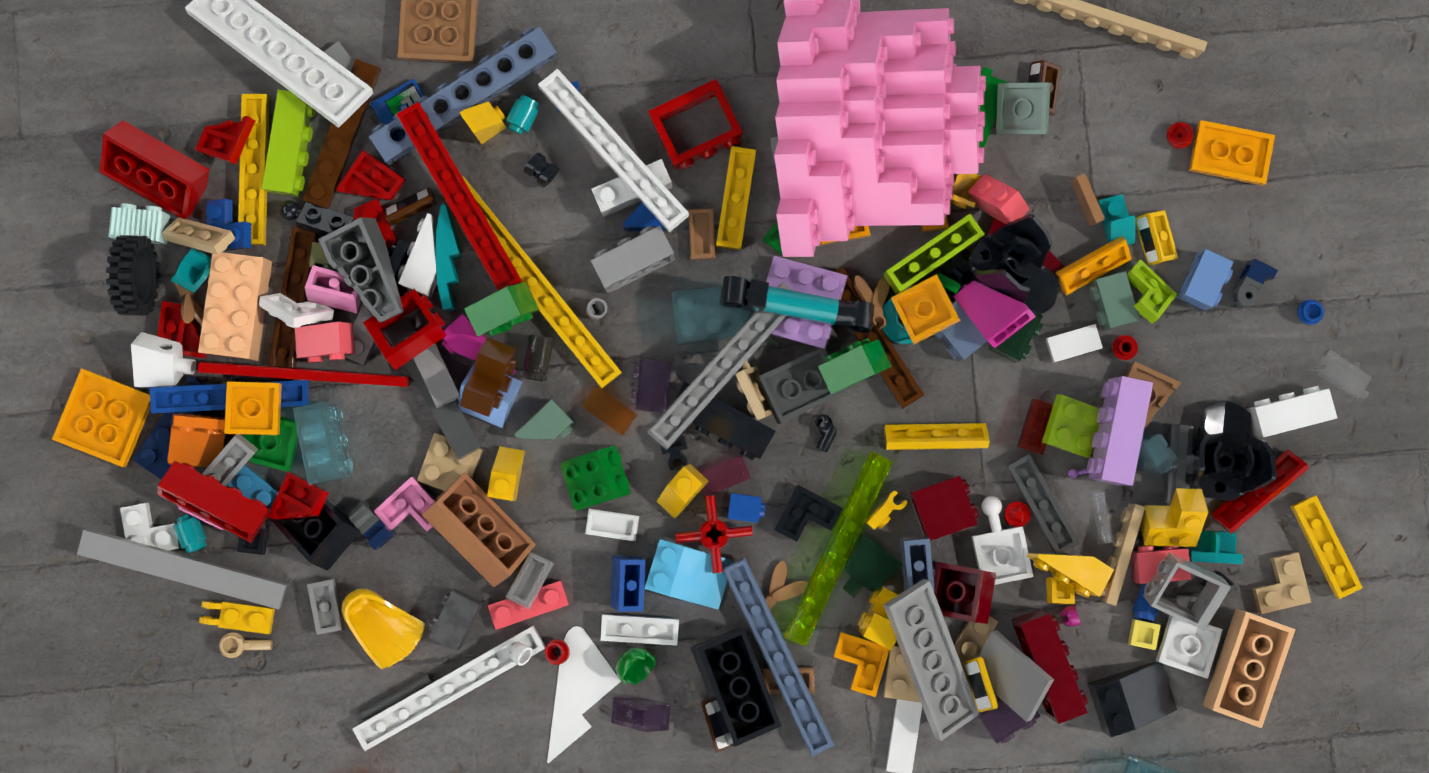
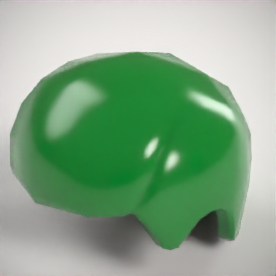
(634, 665)

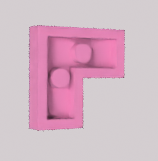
(407, 500)

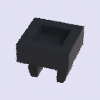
(958, 270)

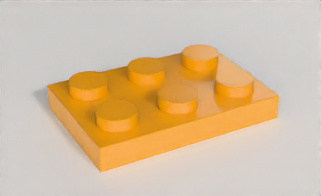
(1231, 152)

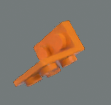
(195, 439)

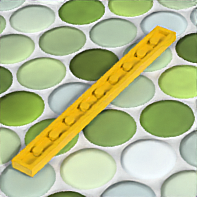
(552, 305)

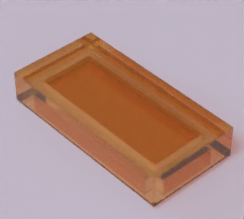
(609, 410)

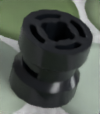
(541, 169)

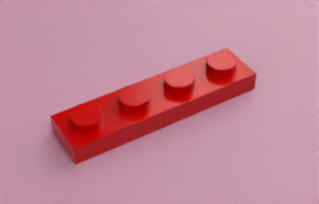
(1236, 512)

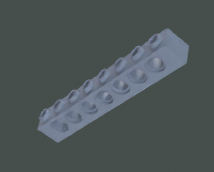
(521, 68)

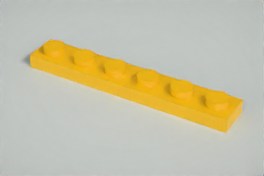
(252, 167)

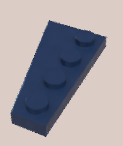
(154, 451)

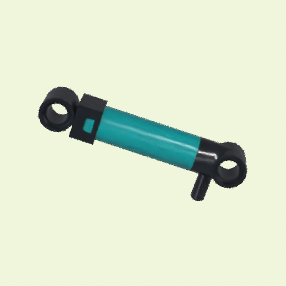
(759, 297)

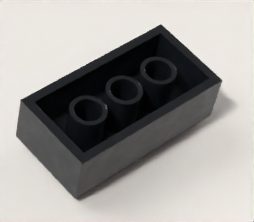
(736, 686)

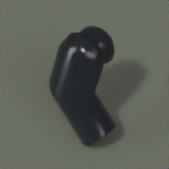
(827, 431)

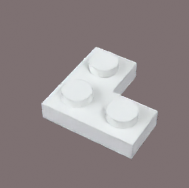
(295, 313)
(139, 528)

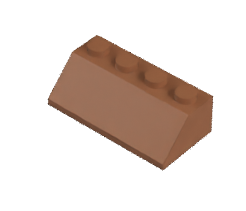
(479, 530)

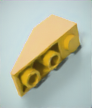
(1082, 572)

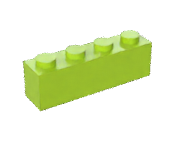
(288, 145)
(933, 254)

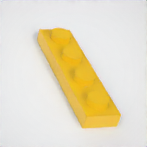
(736, 198)
(936, 436)
(1326, 547)

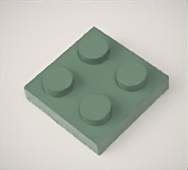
(1023, 108)

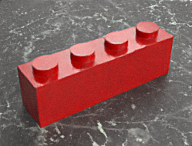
(213, 501)

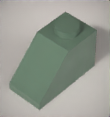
(547, 424)

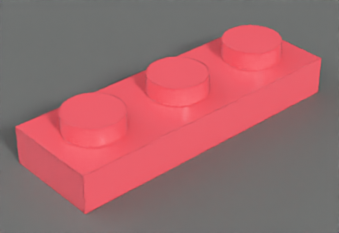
(548, 599)

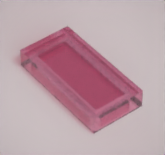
(725, 475)

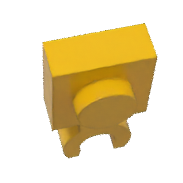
(1058, 592)

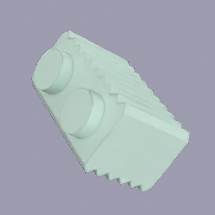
(138, 222)

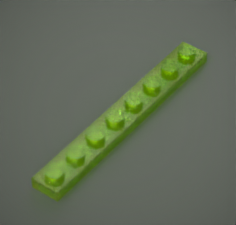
(838, 549)

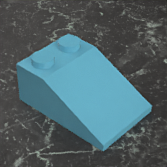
(686, 574)

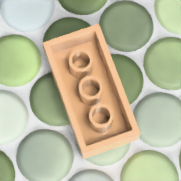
(232, 310)
(1248, 668)

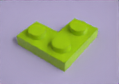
(1155, 292)

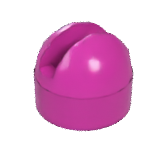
(1071, 613)

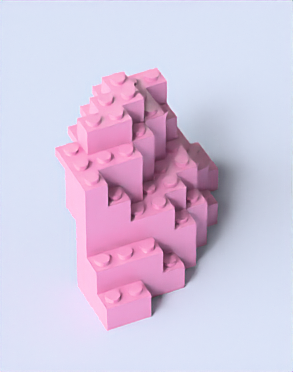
(870, 120)

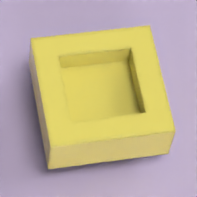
(1144, 634)

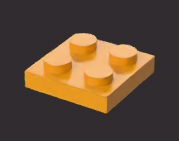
(925, 309)
(253, 408)

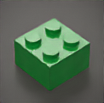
(502, 310)
(854, 364)

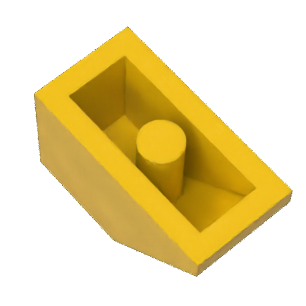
(484, 120)
(506, 474)
(682, 490)

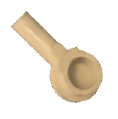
(234, 644)

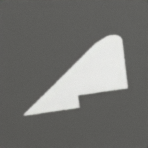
(579, 686)

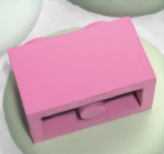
(331, 290)

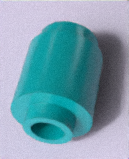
(522, 115)
(190, 533)

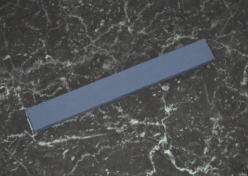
(778, 657)

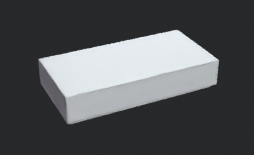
(1073, 343)
(612, 524)

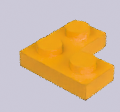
(869, 659)

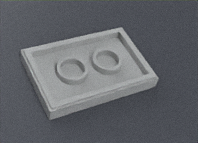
(1014, 676)

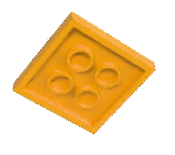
(103, 418)

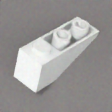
(421, 264)

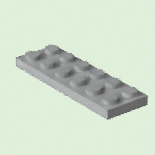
(931, 659)

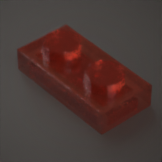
(1035, 427)

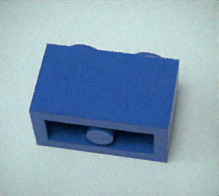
(627, 583)

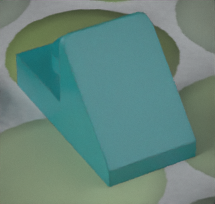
(1117, 220)

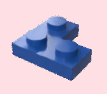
(220, 215)

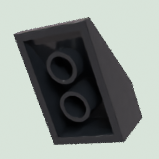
(320, 537)
(1132, 698)

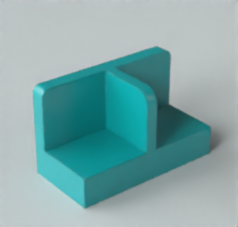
(1216, 548)

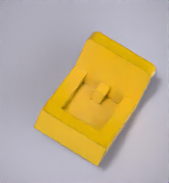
(960, 189)

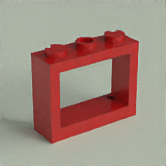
(685, 102)

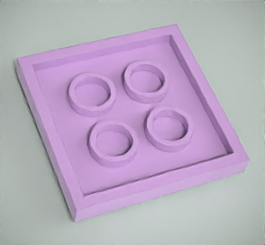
(808, 280)

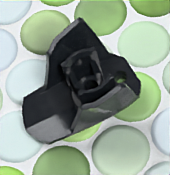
(1015, 263)
(1246, 459)

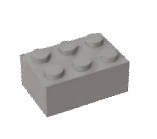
(633, 258)

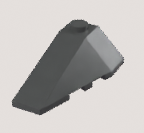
(364, 262)

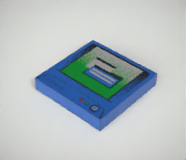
(396, 101)

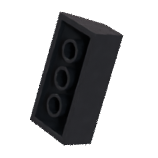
(732, 427)

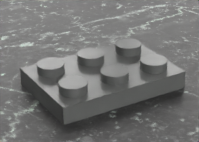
(796, 386)

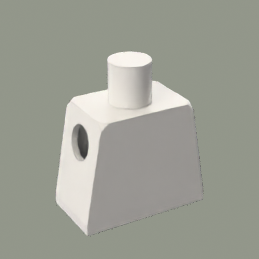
(158, 361)

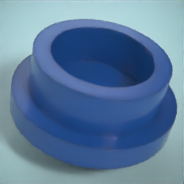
(1310, 312)

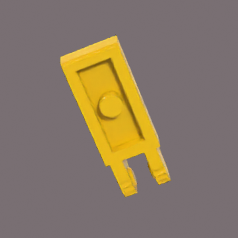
(240, 616)

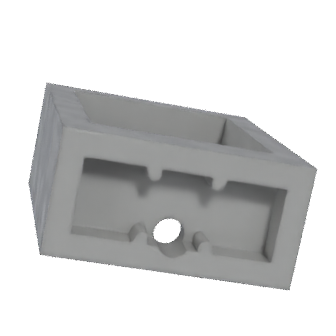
(1206, 603)

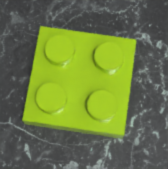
(1072, 426)

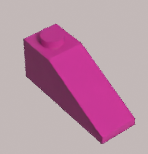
(463, 339)

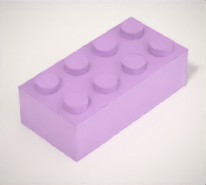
(1119, 430)

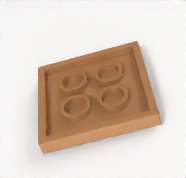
(438, 30)

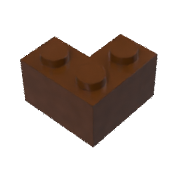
(490, 377)

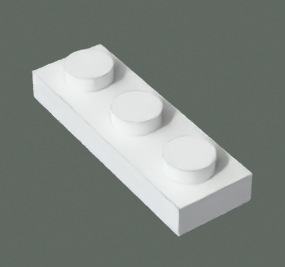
(639, 629)

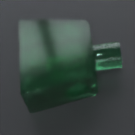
(868, 566)

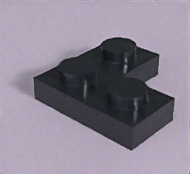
(803, 507)

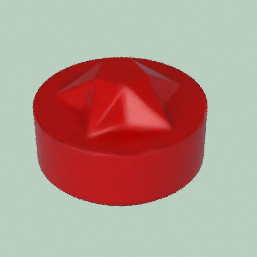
(1179, 135)
(1017, 514)

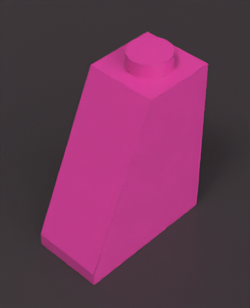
(993, 312)

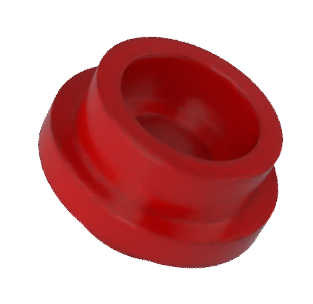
(1117, 347)
(550, 652)

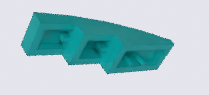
(446, 250)

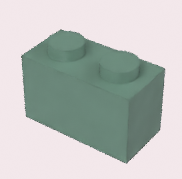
(1113, 301)

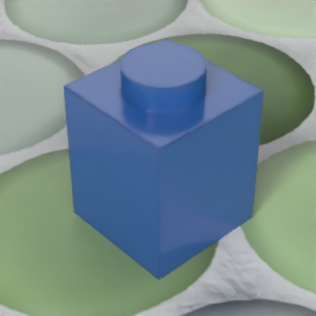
(746, 508)

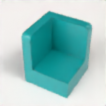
(192, 270)

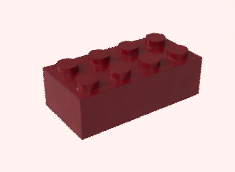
(1042, 644)

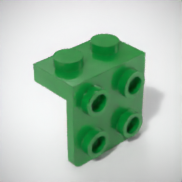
(595, 478)

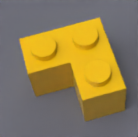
(1175, 524)
(875, 623)

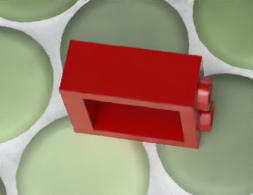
(415, 343)

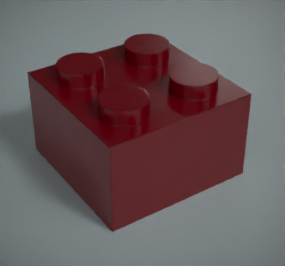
(964, 592)

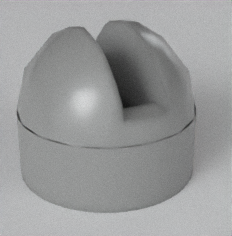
(601, 308)

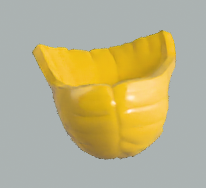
(381, 627)

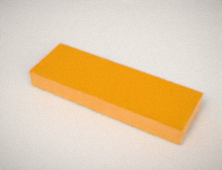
(1093, 265)

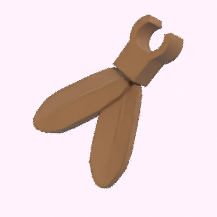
(877, 297)
(189, 306)
(778, 591)

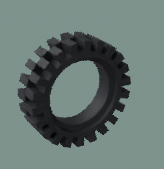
(132, 275)

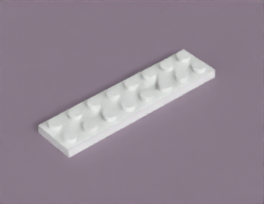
(284, 56)

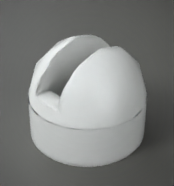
(521, 653)

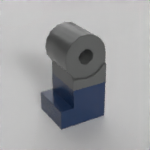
(1250, 283)
(370, 525)

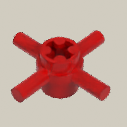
(726, 533)

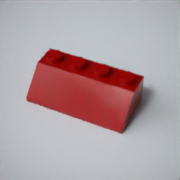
(153, 169)

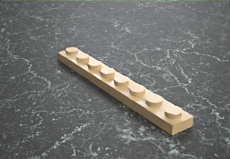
(1122, 24)

